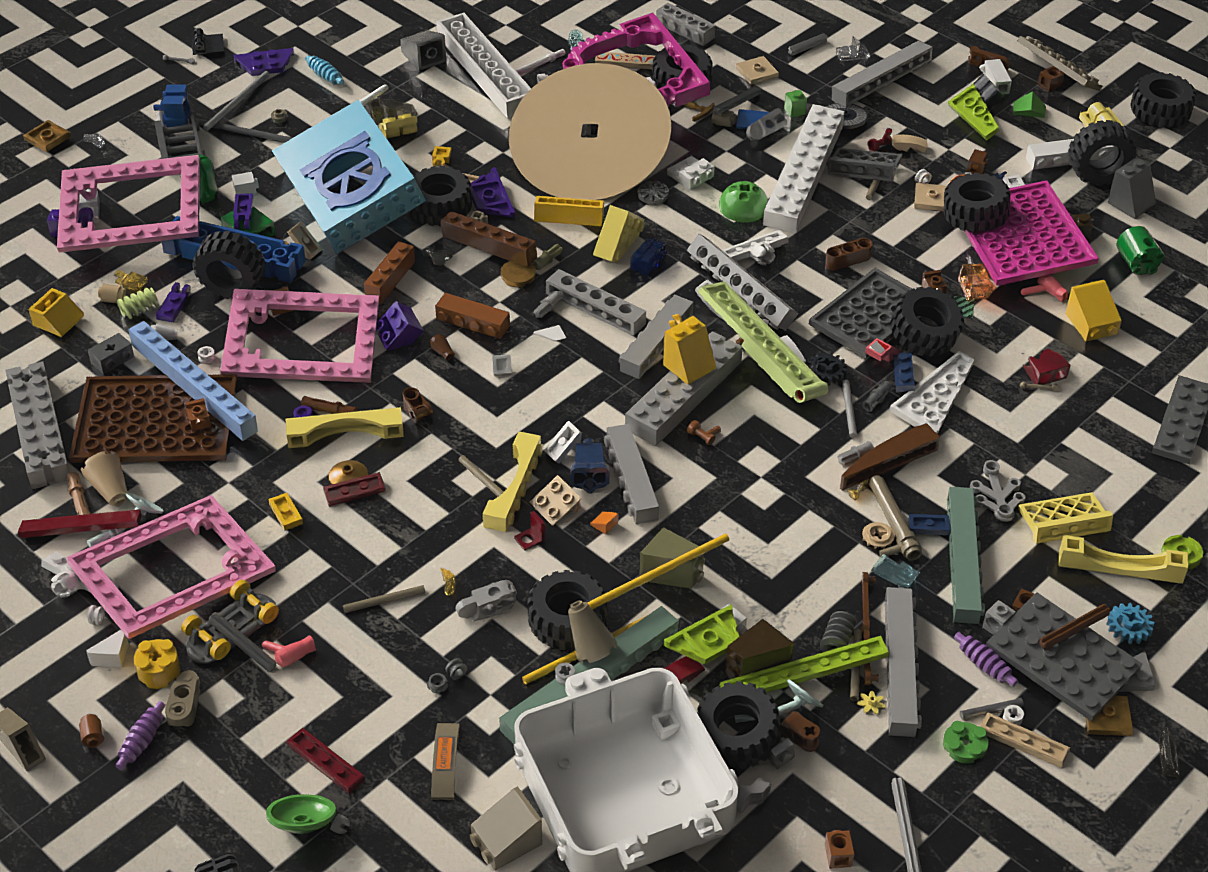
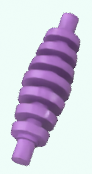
(985, 659)
(140, 735)

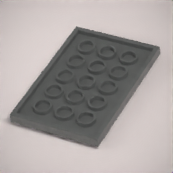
(861, 312)
(1080, 670)

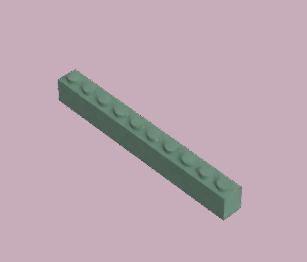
(631, 648)

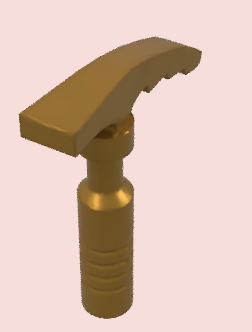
(704, 110)

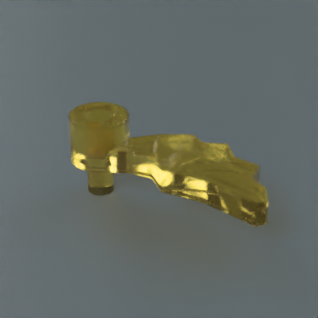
(854, 494)
(449, 578)

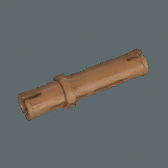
(77, 492)

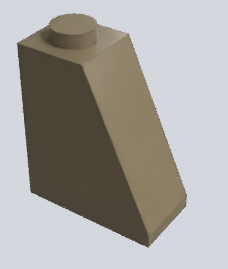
(19, 739)

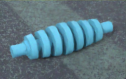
(324, 70)

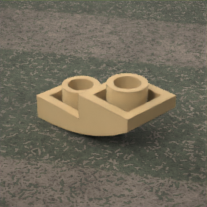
(904, 142)

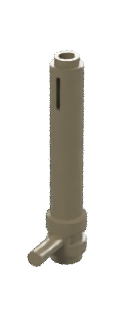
(906, 539)

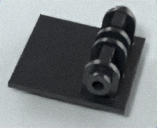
(206, 44)

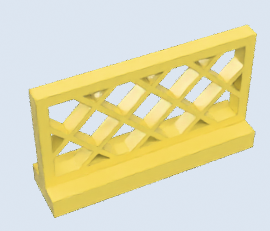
(1079, 525)

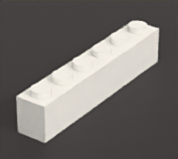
(1056, 154)

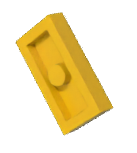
(285, 511)

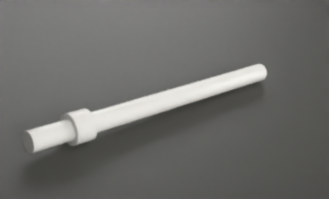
(549, 57)

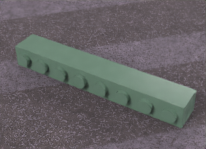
(964, 556)

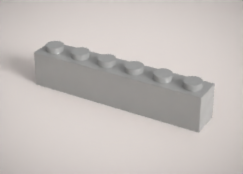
(651, 341)
(632, 474)

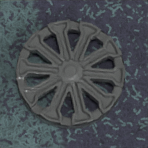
(654, 191)

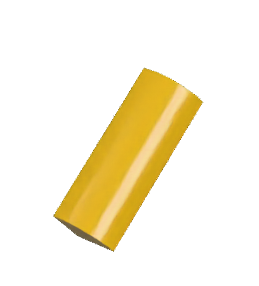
(568, 211)

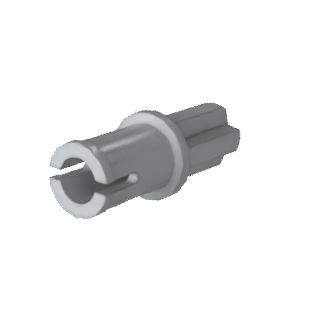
(548, 304)
(854, 453)

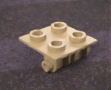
(556, 501)

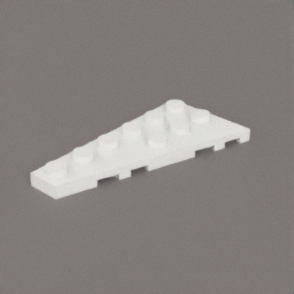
(934, 394)

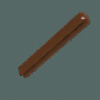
(1074, 626)

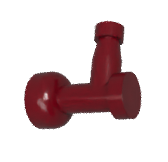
(873, 144)

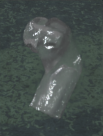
(96, 139)

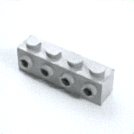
(686, 24)

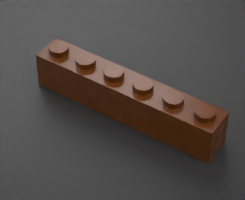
(489, 238)

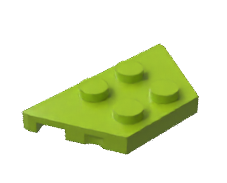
(707, 637)

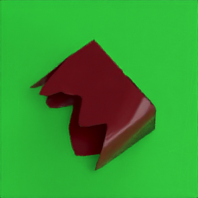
(1048, 369)

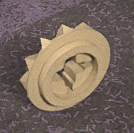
(882, 530)

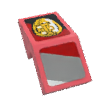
(881, 350)

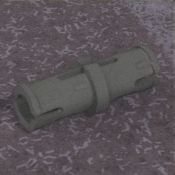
(877, 396)

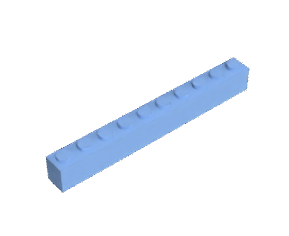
(193, 380)

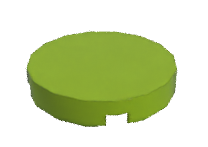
(1183, 544)

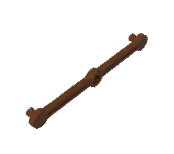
(866, 579)

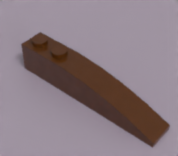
(892, 454)

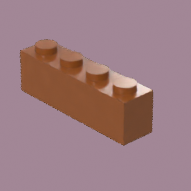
(390, 271)
(472, 315)

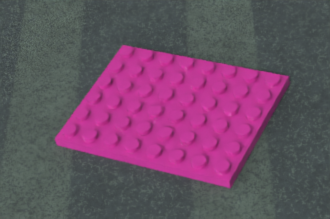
(1034, 239)

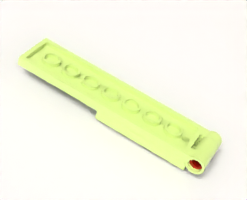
(764, 344)

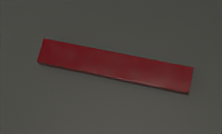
(79, 523)

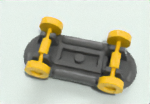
(246, 614)

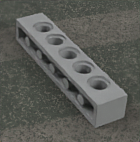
(597, 302)

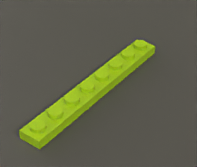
(816, 665)

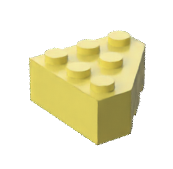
(618, 234)

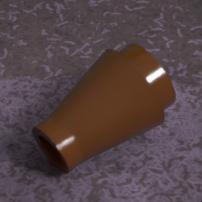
(441, 346)

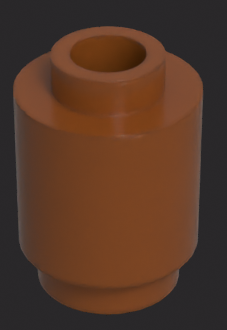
(91, 730)

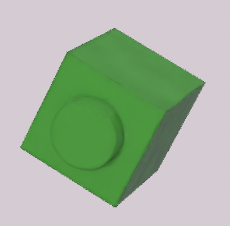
(795, 103)

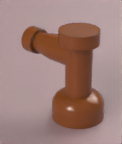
(695, 429)

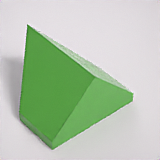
(1029, 106)

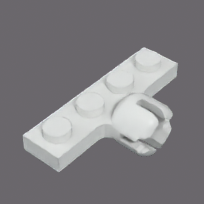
(758, 248)
(66, 580)

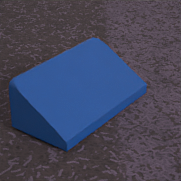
(748, 117)

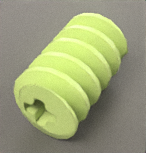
(138, 302)

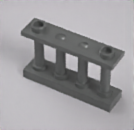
(164, 141)

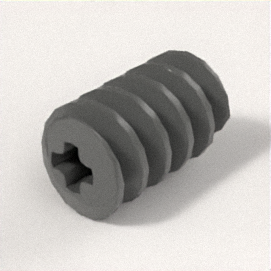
(838, 631)

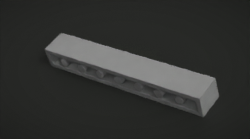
(881, 73)
(901, 662)

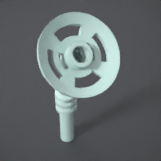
(140, 503)
(801, 698)

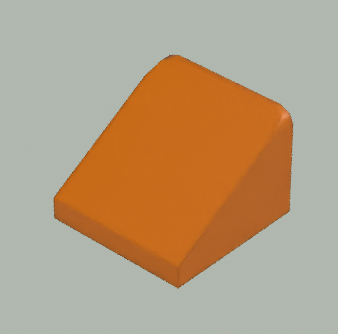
(605, 521)

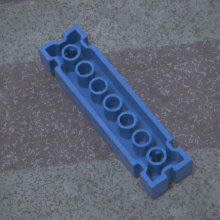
(280, 258)

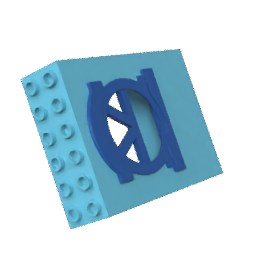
(330, 157)

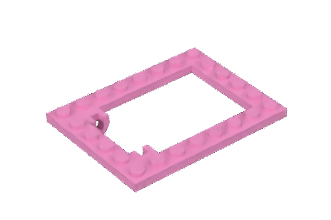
(75, 181)
(248, 302)
(248, 565)

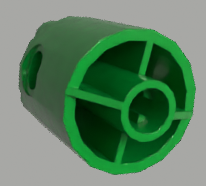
(1140, 250)

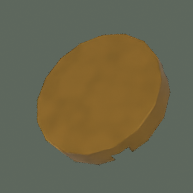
(517, 275)

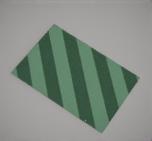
(967, 307)

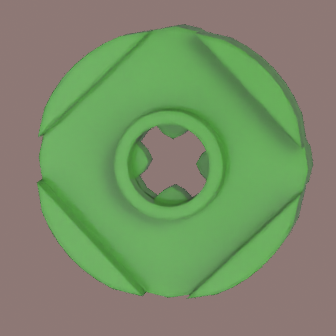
(965, 731)

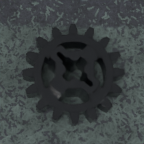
(828, 367)

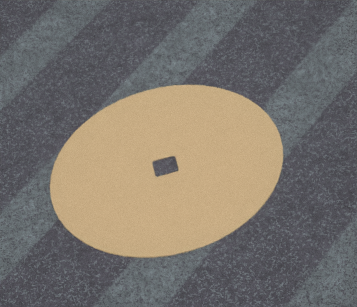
(629, 140)

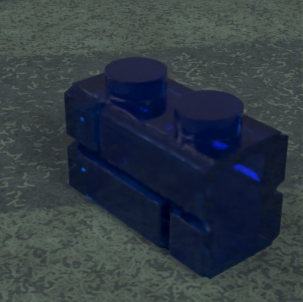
(648, 256)

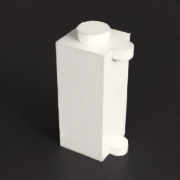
(997, 74)

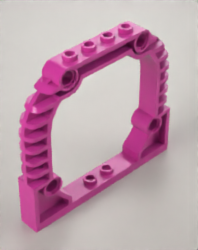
(647, 30)

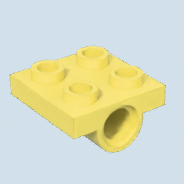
(1098, 112)
(392, 127)

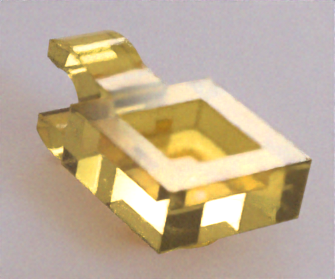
(130, 281)

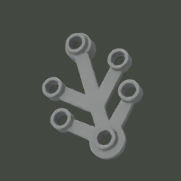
(1001, 510)

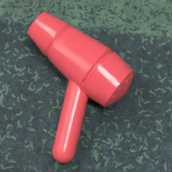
(1049, 284)
(290, 653)

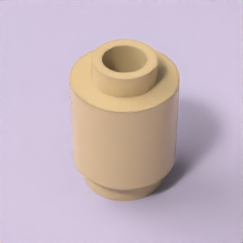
(111, 293)

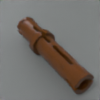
(326, 406)

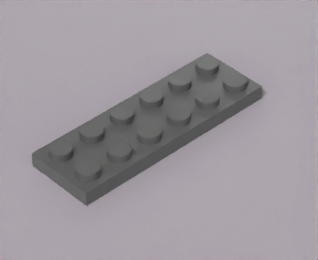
(1182, 420)

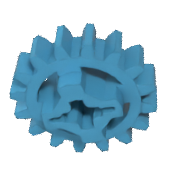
(1130, 623)

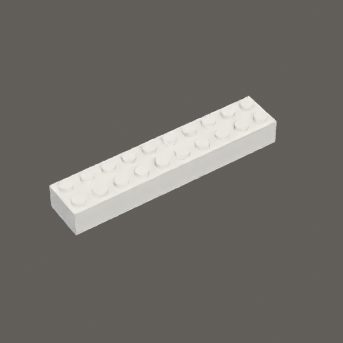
(483, 62)
(803, 169)

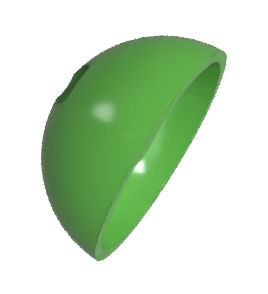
(743, 202)

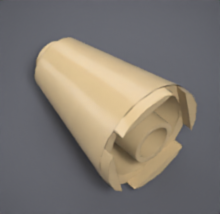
(106, 476)

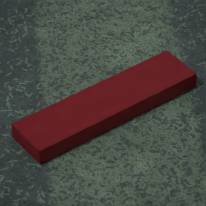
(325, 760)

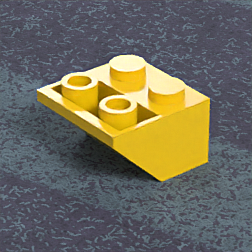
(55, 313)

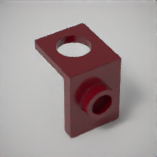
(536, 531)

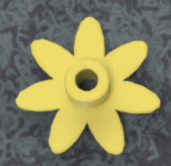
(871, 702)

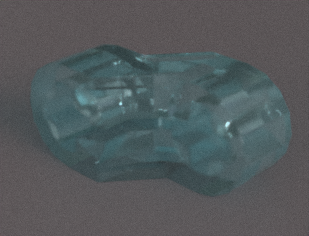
(574, 38)

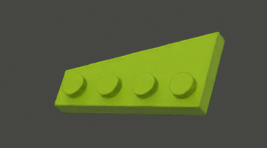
(974, 111)

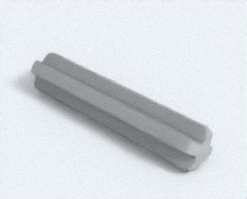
(807, 44)

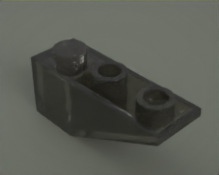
(385, 108)

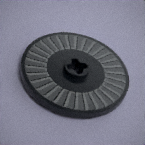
(853, 115)

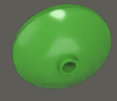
(301, 813)

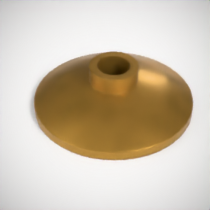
(346, 471)

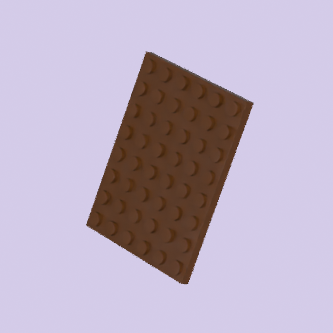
(145, 421)

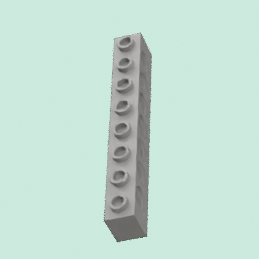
(784, 313)

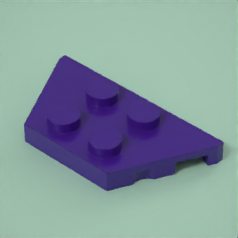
(271, 61)
(490, 195)

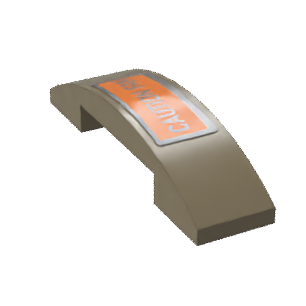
(444, 761)

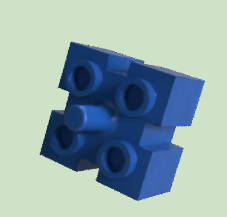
(175, 106)

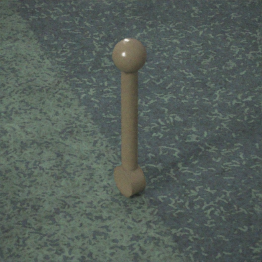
(1055, 387)

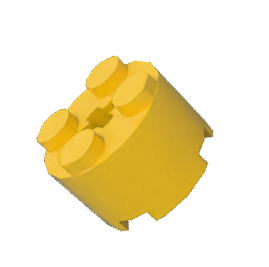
(156, 663)

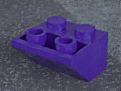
(398, 327)

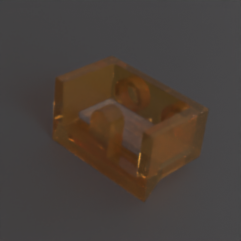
(975, 282)

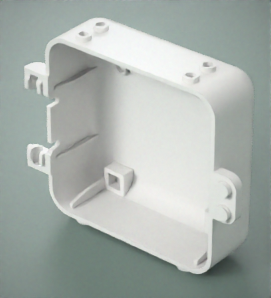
(599, 767)

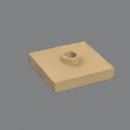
(757, 70)
(929, 197)

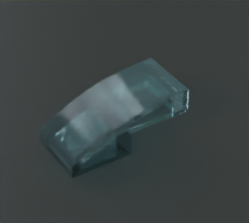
(895, 573)

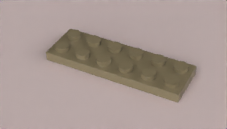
(1059, 62)

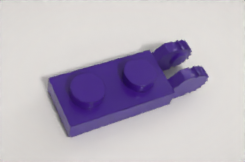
(243, 210)
(173, 303)

